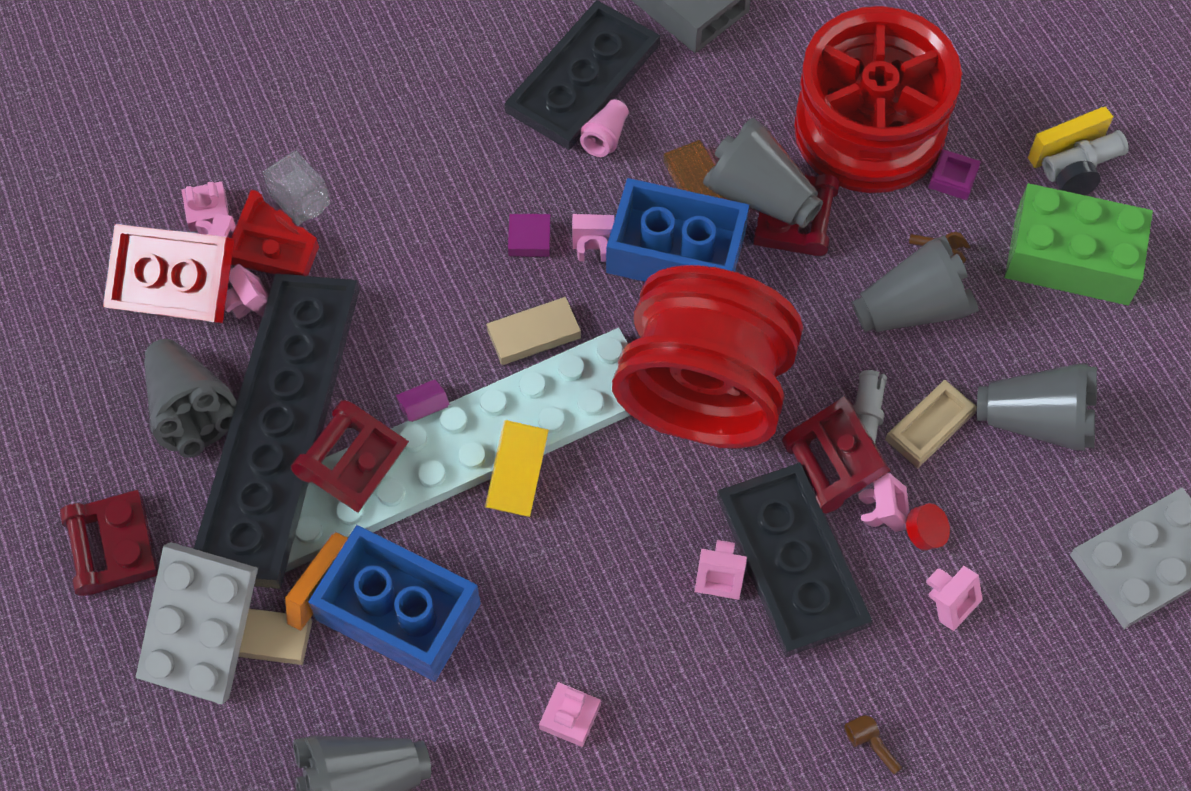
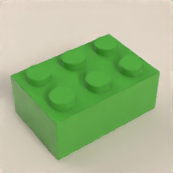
(1079, 244)

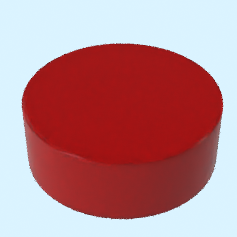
(928, 527)

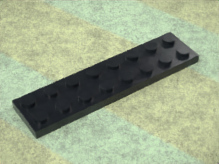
(275, 420)

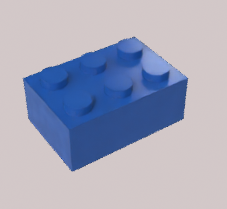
(672, 228)
(395, 602)

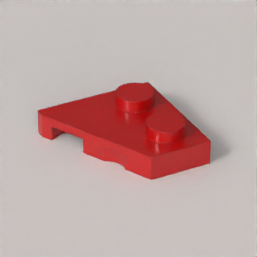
(271, 241)

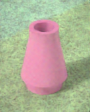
(603, 131)

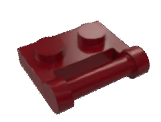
(783, 236)
(846, 445)
(361, 465)
(124, 541)

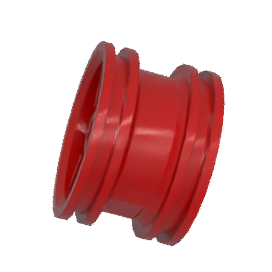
(884, 74)
(708, 356)

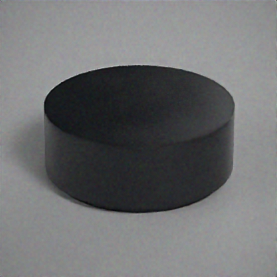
(1078, 178)

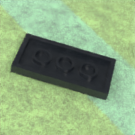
(582, 74)
(793, 559)

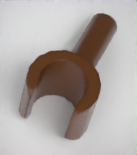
(955, 240)
(865, 730)

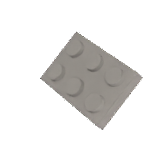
(1141, 559)
(196, 622)

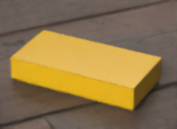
(1065, 135)
(516, 468)

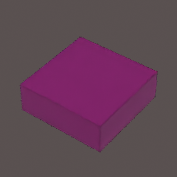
(954, 174)
(529, 235)
(422, 400)

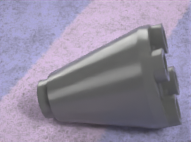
(762, 174)
(917, 291)
(184, 399)
(1044, 405)
(360, 763)

